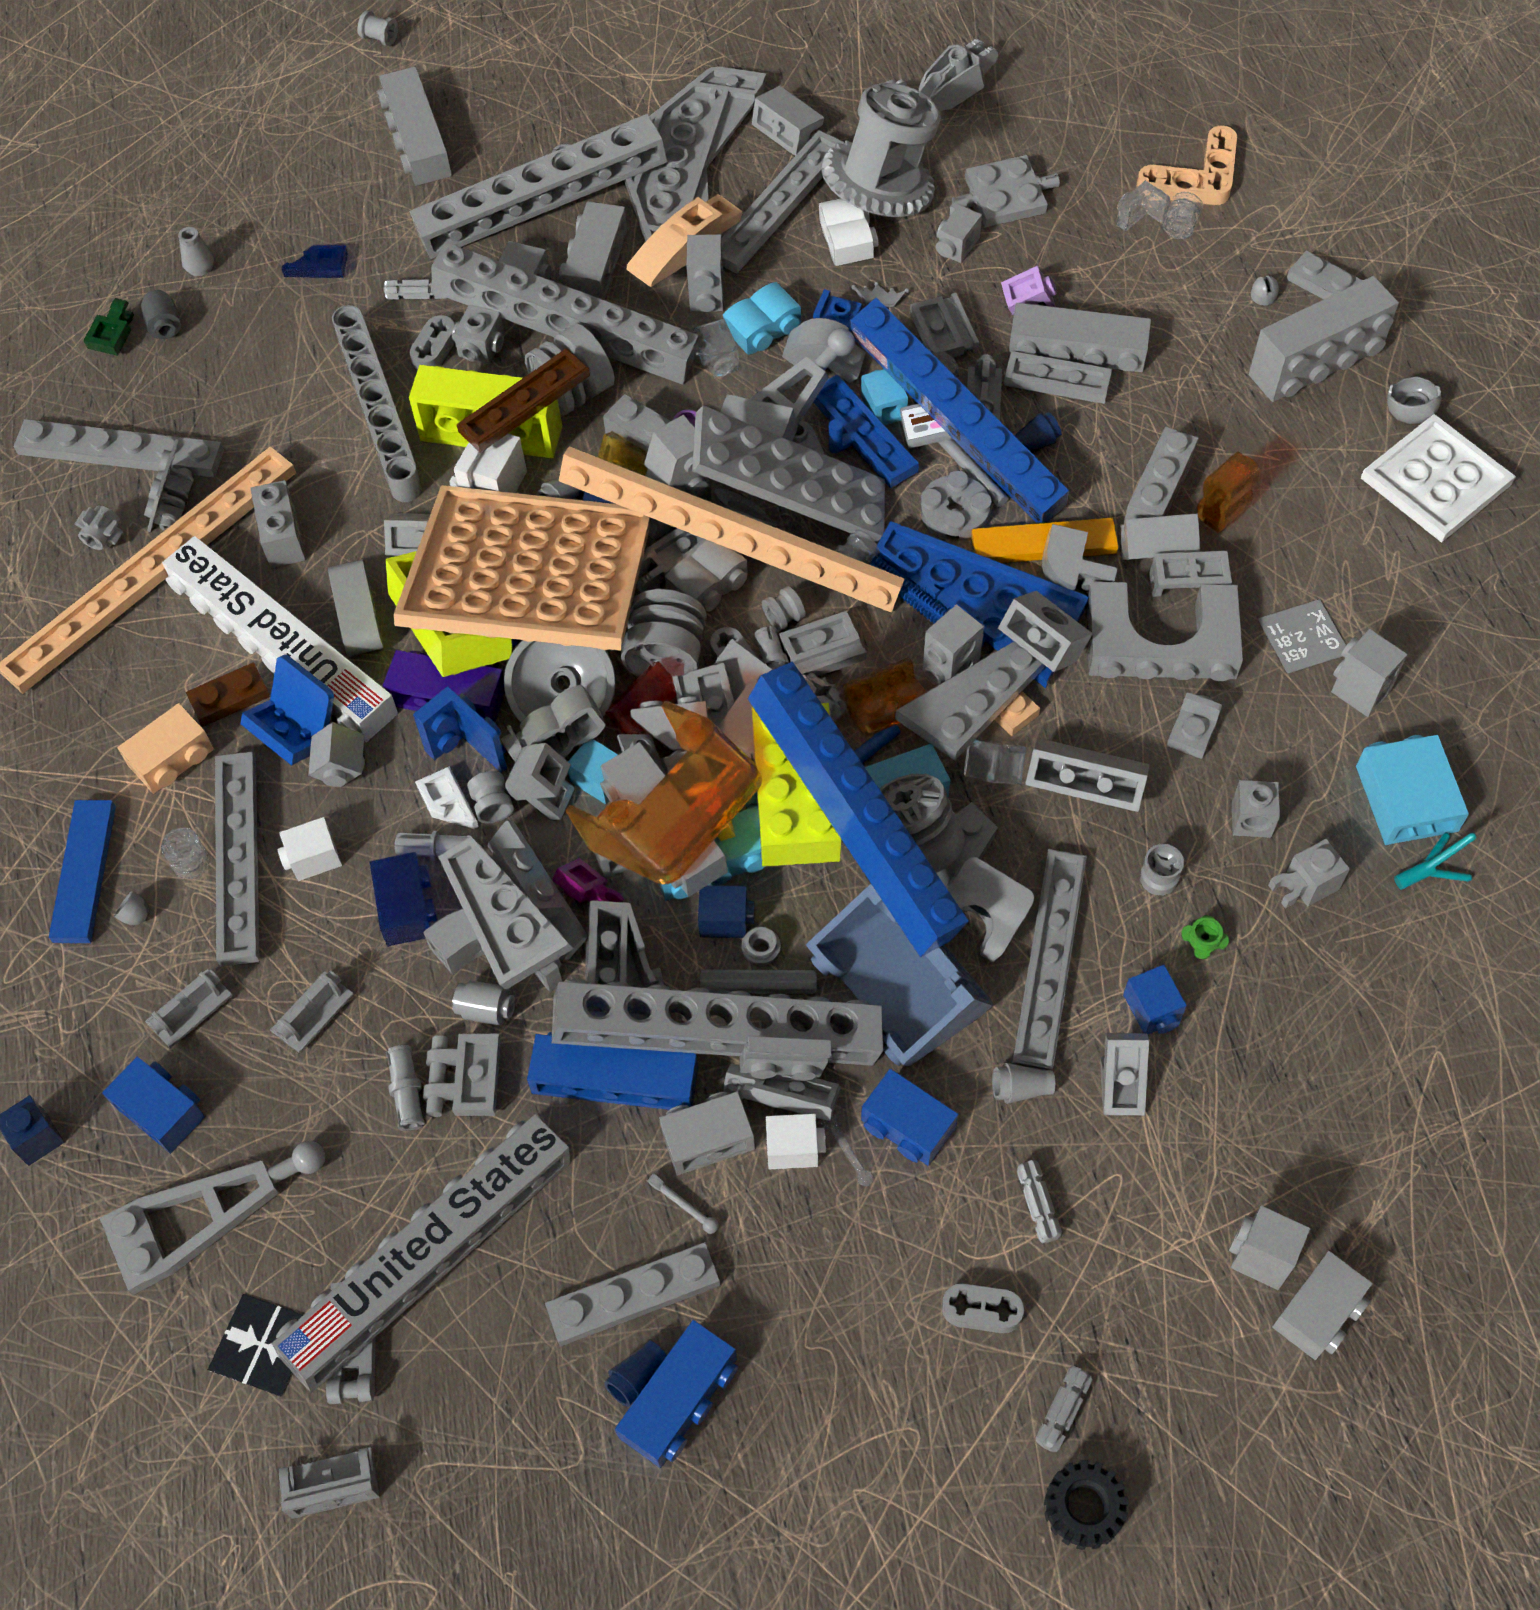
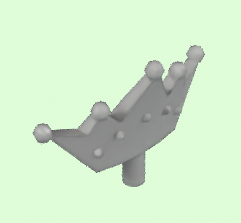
(887, 299)

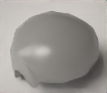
(1413, 400)

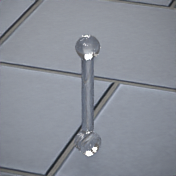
(864, 1176)

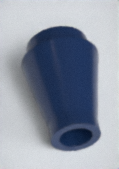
(1039, 432)
(633, 1373)

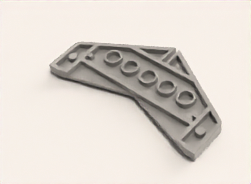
(693, 132)

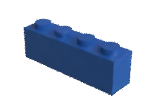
(612, 1074)

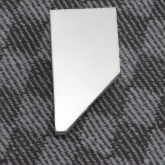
(445, 798)

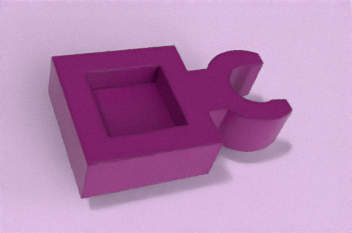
(584, 883)

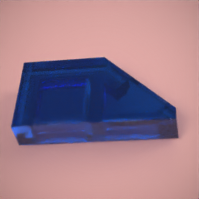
(319, 262)

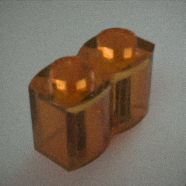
(1228, 491)

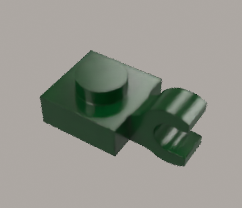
(110, 331)

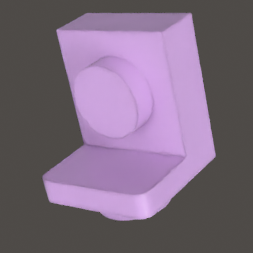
(1029, 288)

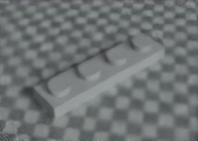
(632, 1294)

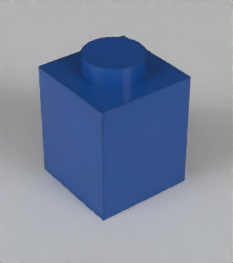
(1155, 1001)

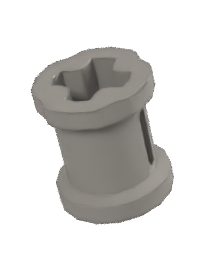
(377, 28)

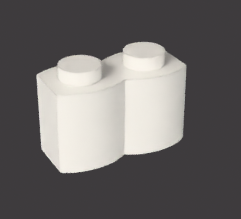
(847, 232)

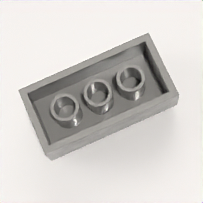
(1323, 339)

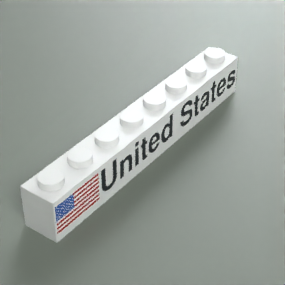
(273, 631)

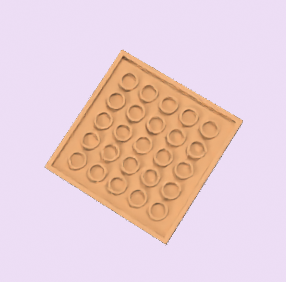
(525, 568)

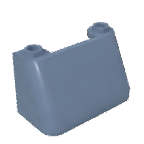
(920, 997)

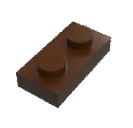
(227, 694)

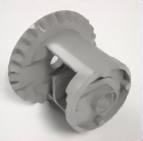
(883, 163)

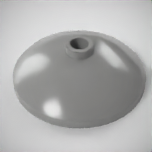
(537, 666)

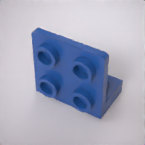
(454, 717)

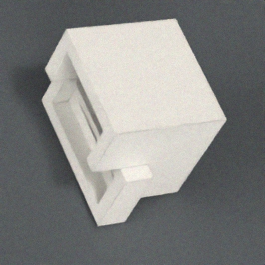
(494, 469)

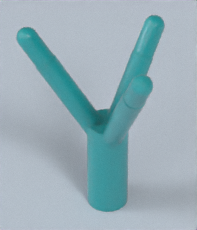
(1434, 859)

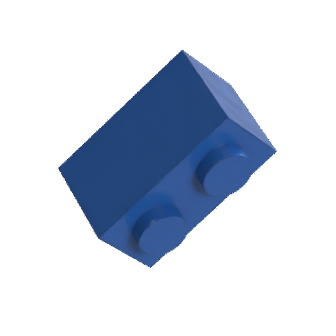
(154, 1103)
(908, 1118)

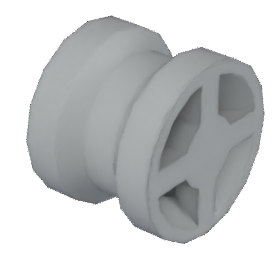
(783, 608)

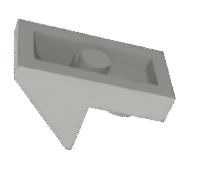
(1124, 1073)

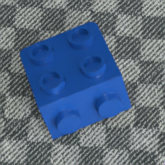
(295, 712)

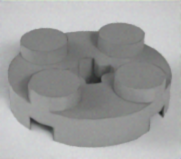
(955, 489)

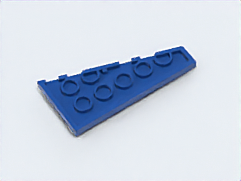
(971, 581)

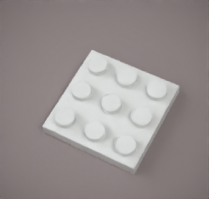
(1437, 477)

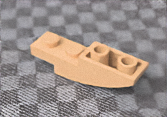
(667, 246)

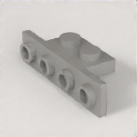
(524, 868)

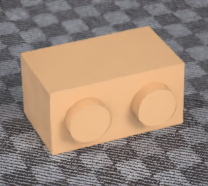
(166, 748)

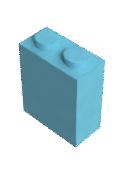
(1411, 789)

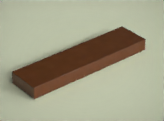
(523, 400)

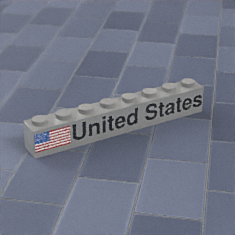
(421, 1253)

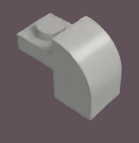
(811, 340)
(1064, 563)
(541, 780)

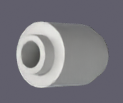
(483, 1002)

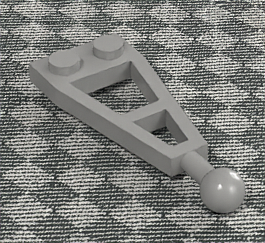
(840, 343)
(136, 1241)

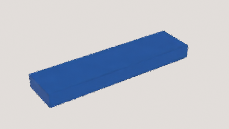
(82, 871)

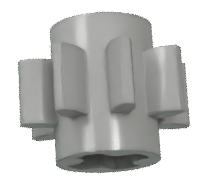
(99, 527)

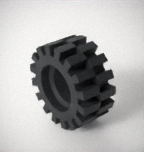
(1105, 1485)

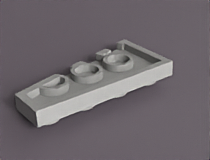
(970, 701)
(504, 919)

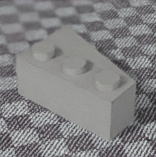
(671, 463)
(615, 950)

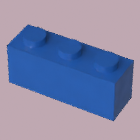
(678, 1395)

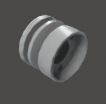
(589, 351)
(664, 629)
(928, 817)

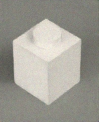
(309, 849)
(794, 1141)

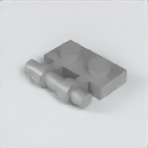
(475, 1075)

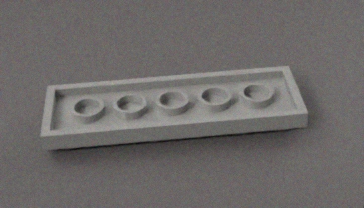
(787, 474)

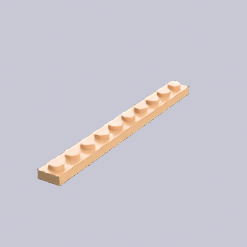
(730, 529)
(139, 573)

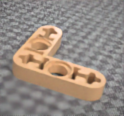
(1201, 180)

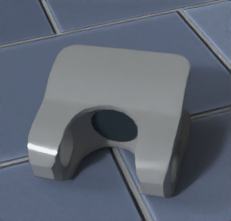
(995, 899)

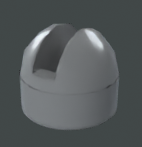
(1259, 290)
(132, 910)

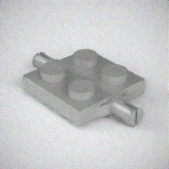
(1006, 190)

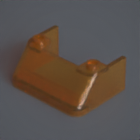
(683, 810)

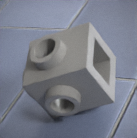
(479, 334)

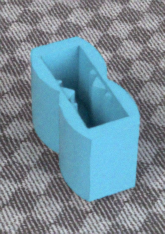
(762, 318)

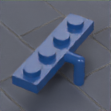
(858, 427)

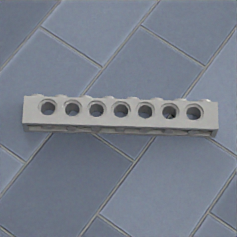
(539, 185)
(555, 307)
(700, 1035)

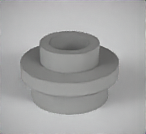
(757, 936)

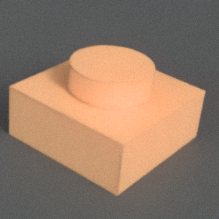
(1018, 714)

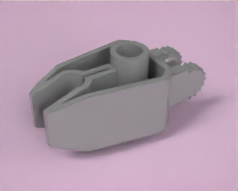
(957, 74)

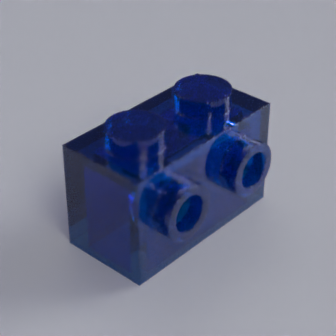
(402, 898)

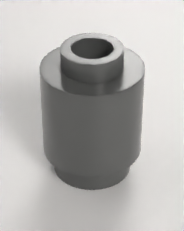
(160, 315)

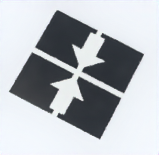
(247, 1346)

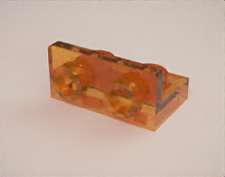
(878, 695)

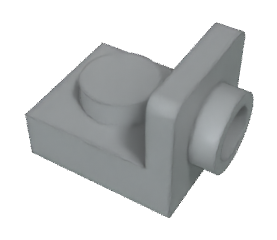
(1194, 725)

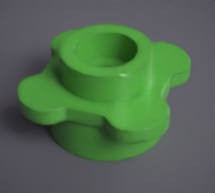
(1210, 927)

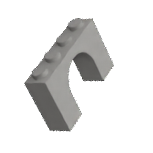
(1120, 651)

